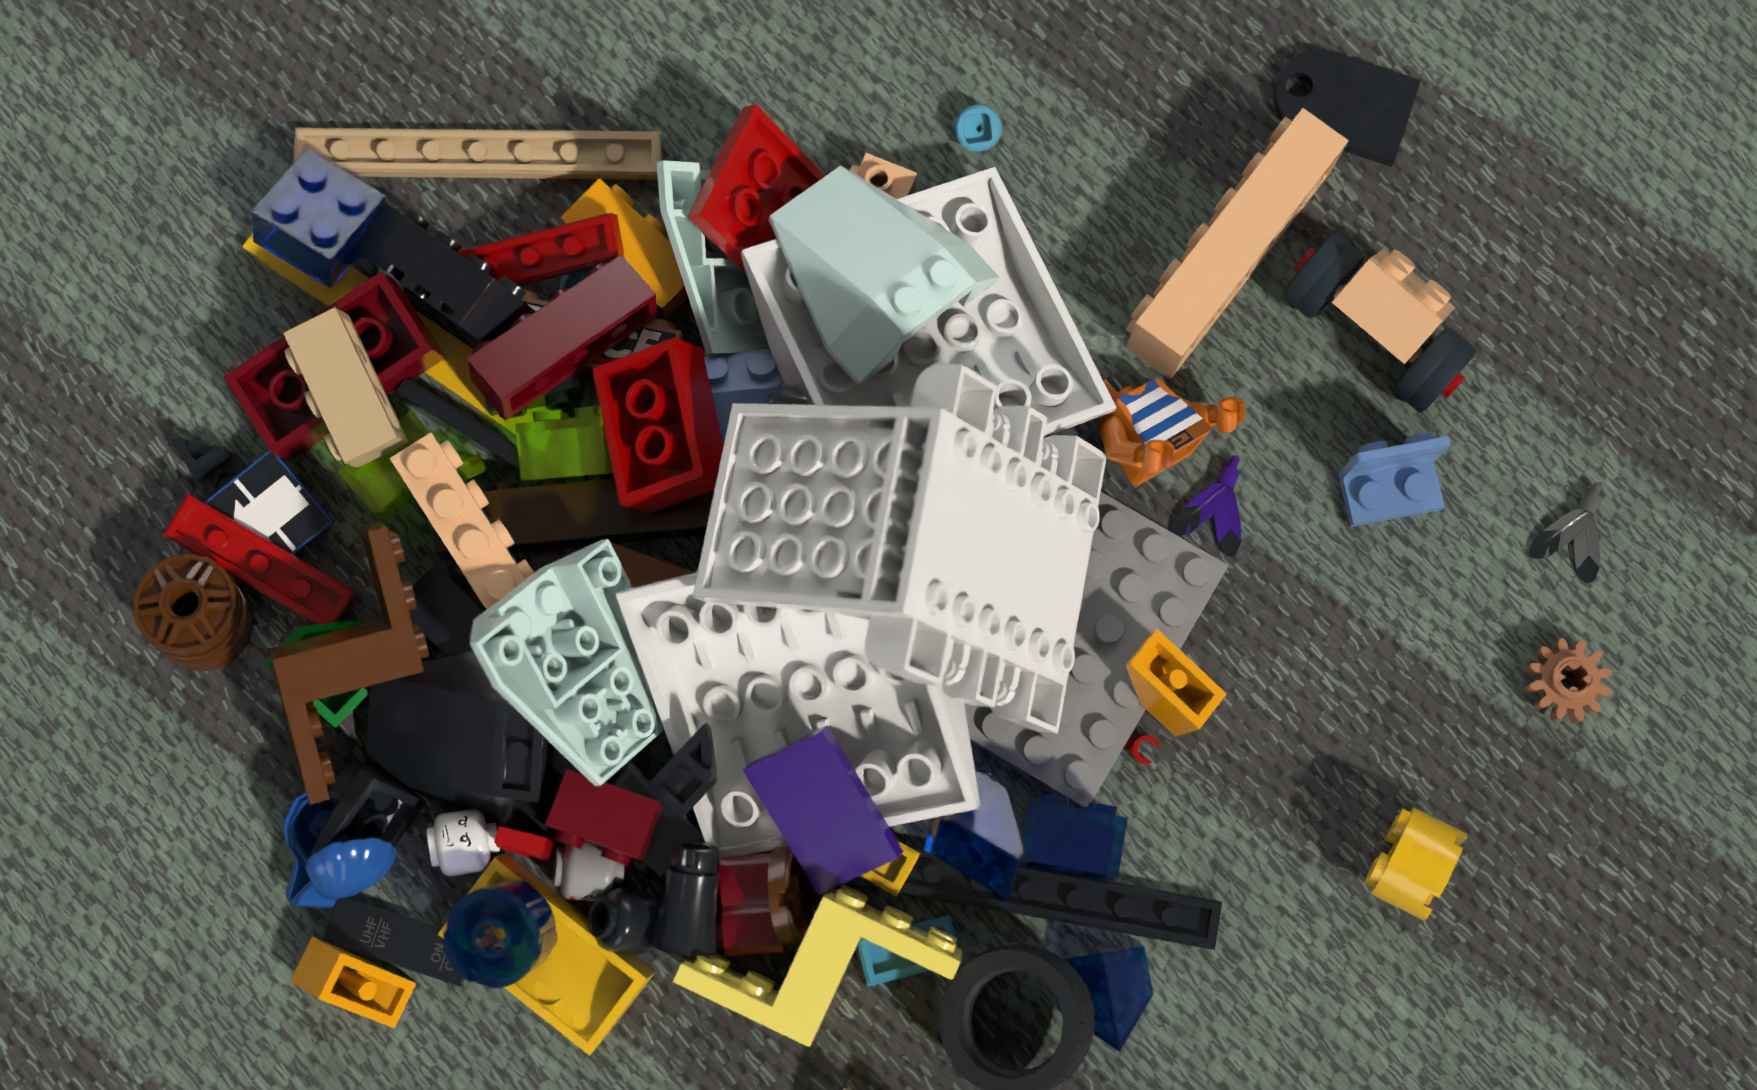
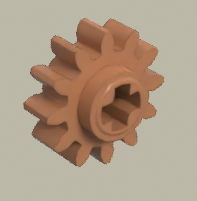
(1552, 671)

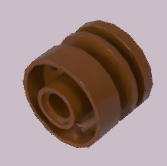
(193, 612)

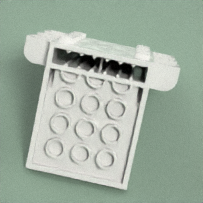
(929, 522)

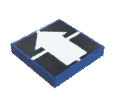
(273, 504)

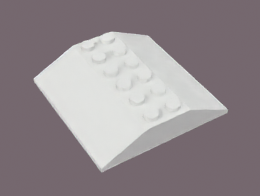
(1008, 334)
(778, 676)

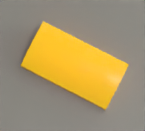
(579, 984)

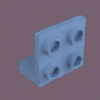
(1393, 480)

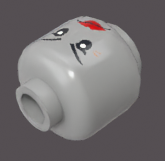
(584, 873)

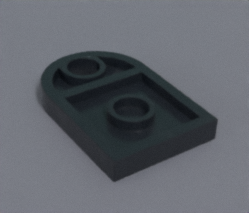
(1352, 98)

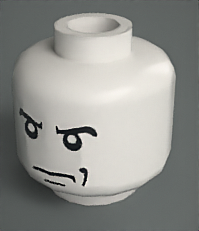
(461, 842)

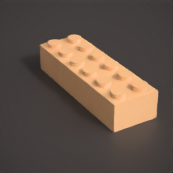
(1238, 239)

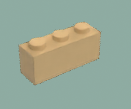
(344, 388)

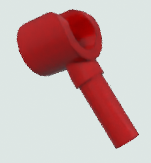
(1133, 743)

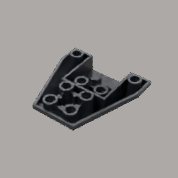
(461, 743)

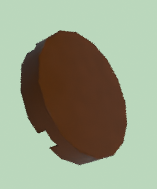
(787, 907)

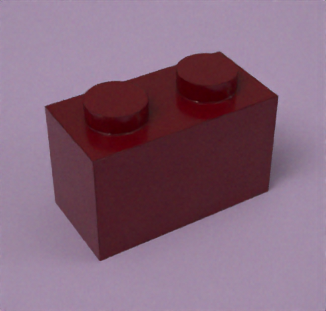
(604, 817)

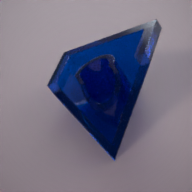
(1119, 991)

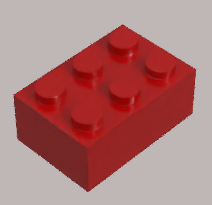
(660, 425)

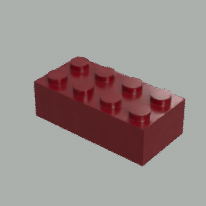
(392, 339)

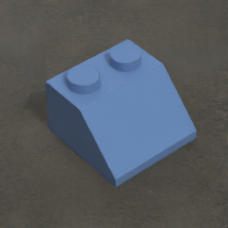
(741, 379)

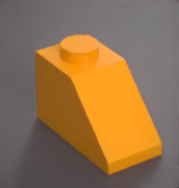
(1172, 685)
(352, 982)

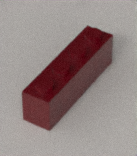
(562, 336)

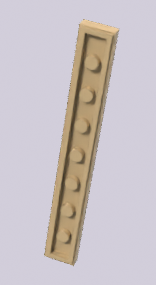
(485, 152)

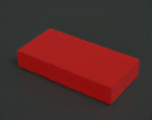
(525, 844)

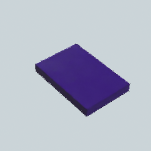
(823, 810)

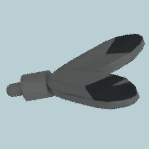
(1580, 527)

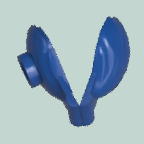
(336, 869)

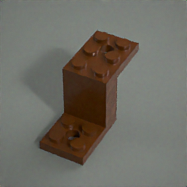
(348, 658)

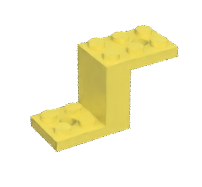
(818, 964)

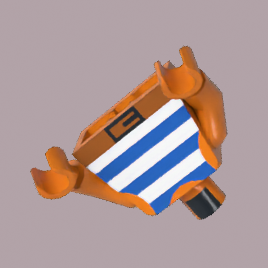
(1157, 427)

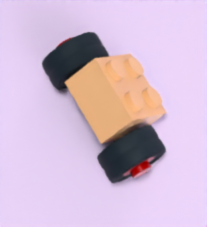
(1391, 308)

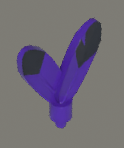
(1216, 500)

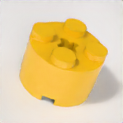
(1417, 863)

